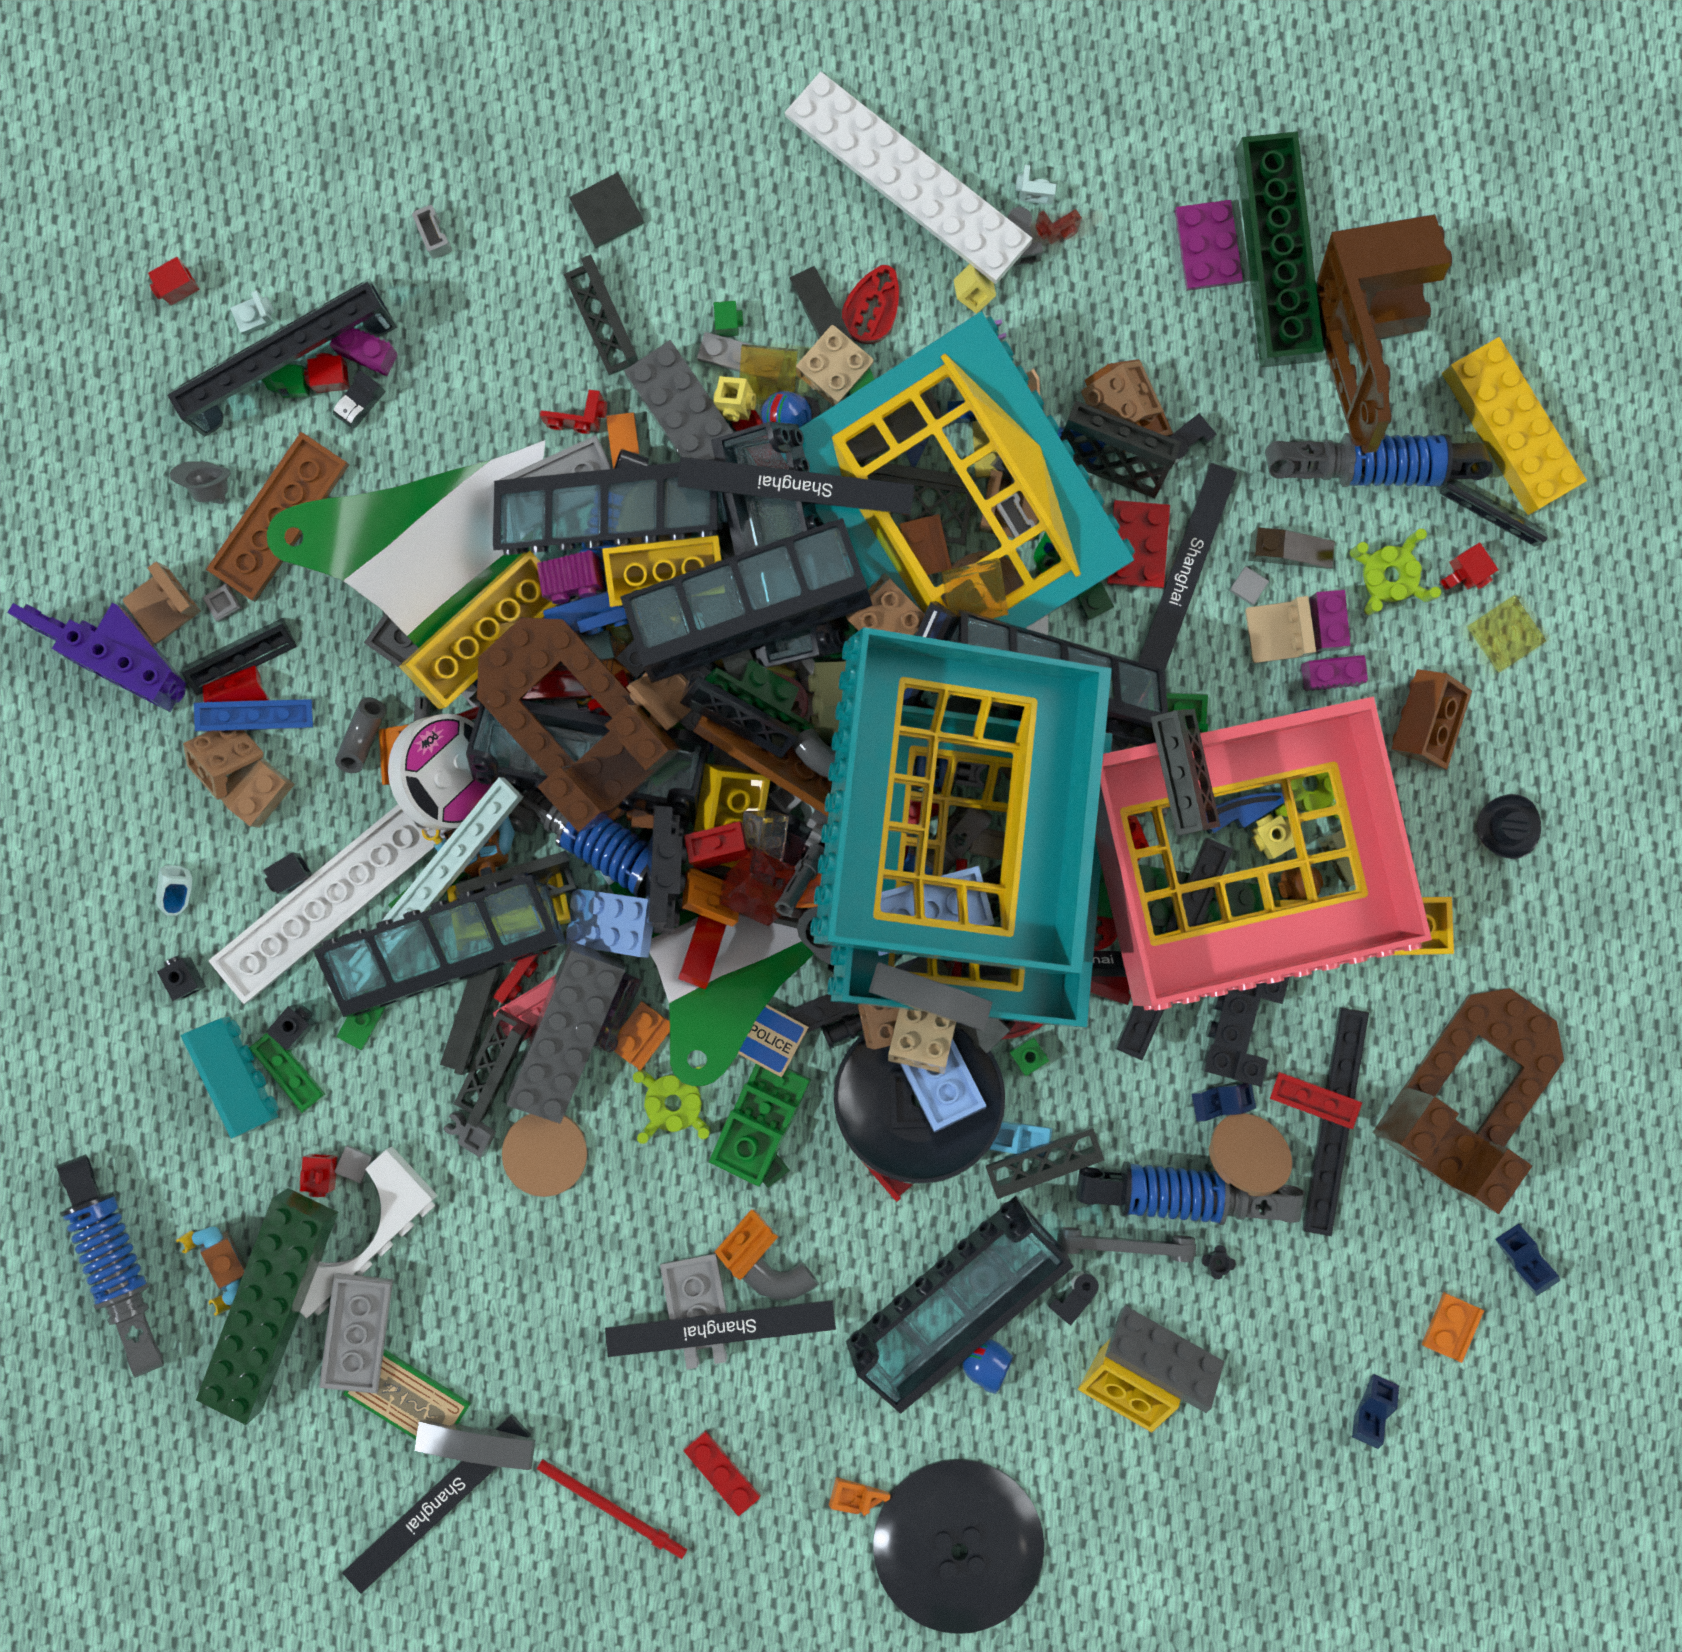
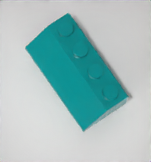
(230, 1076)

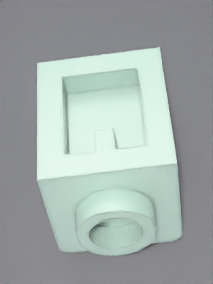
(1034, 191)
(253, 313)

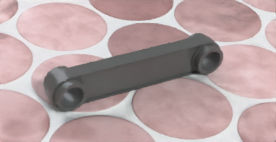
(1180, 1248)

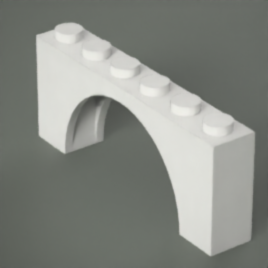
(402, 1198)

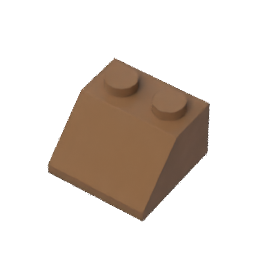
(256, 792)

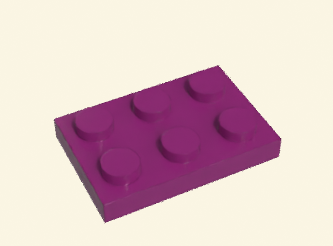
(1208, 245)

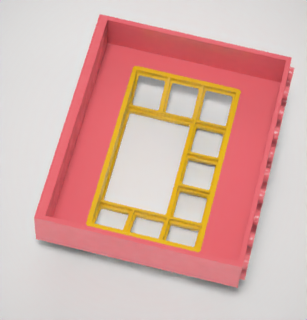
(1280, 941)

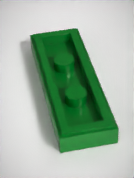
(287, 1072)

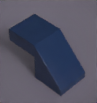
(1223, 1100)
(1526, 1260)
(1375, 1407)

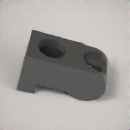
(1022, 218)

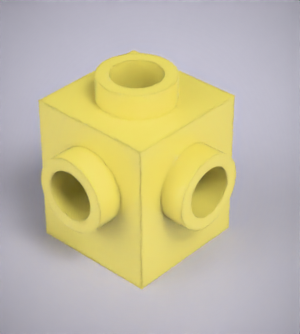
(734, 398)
(1263, 837)

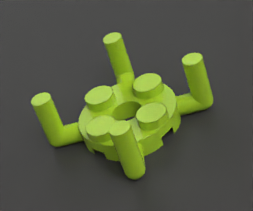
(1406, 565)
(1308, 801)
(667, 1119)

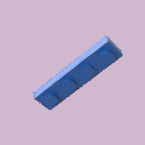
(253, 715)

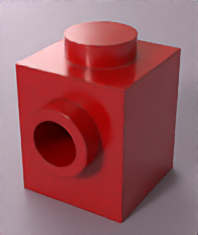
(172, 281)
(327, 373)

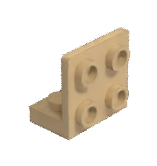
(833, 365)
(1280, 630)
(921, 1040)

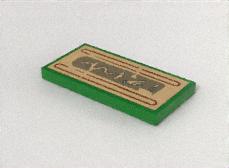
(410, 1397)

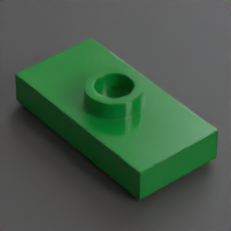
(358, 1029)

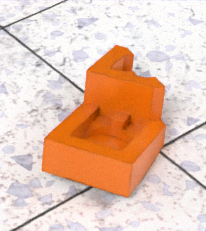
(855, 1497)

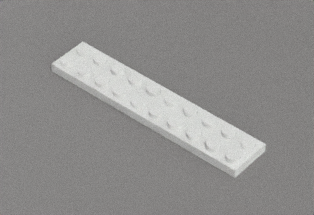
(908, 177)
(322, 904)

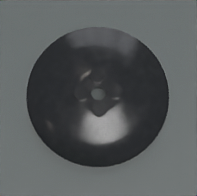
(895, 1135)
(949, 1506)

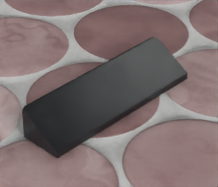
(1494, 512)
(238, 654)

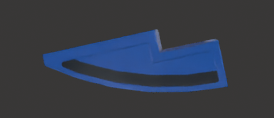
(1246, 809)

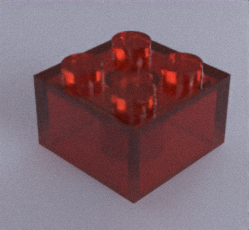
(756, 886)

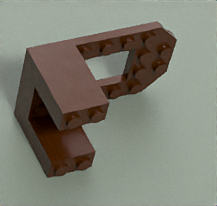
(1369, 292)
(616, 764)
(1427, 1128)

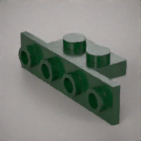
(763, 691)

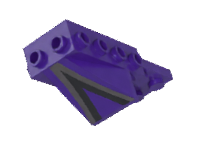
(113, 650)

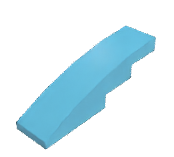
(1020, 1137)

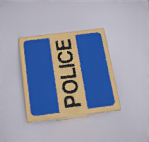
(773, 1040)

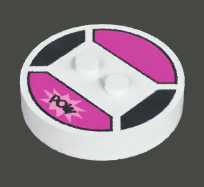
(432, 772)

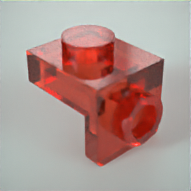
(1064, 227)

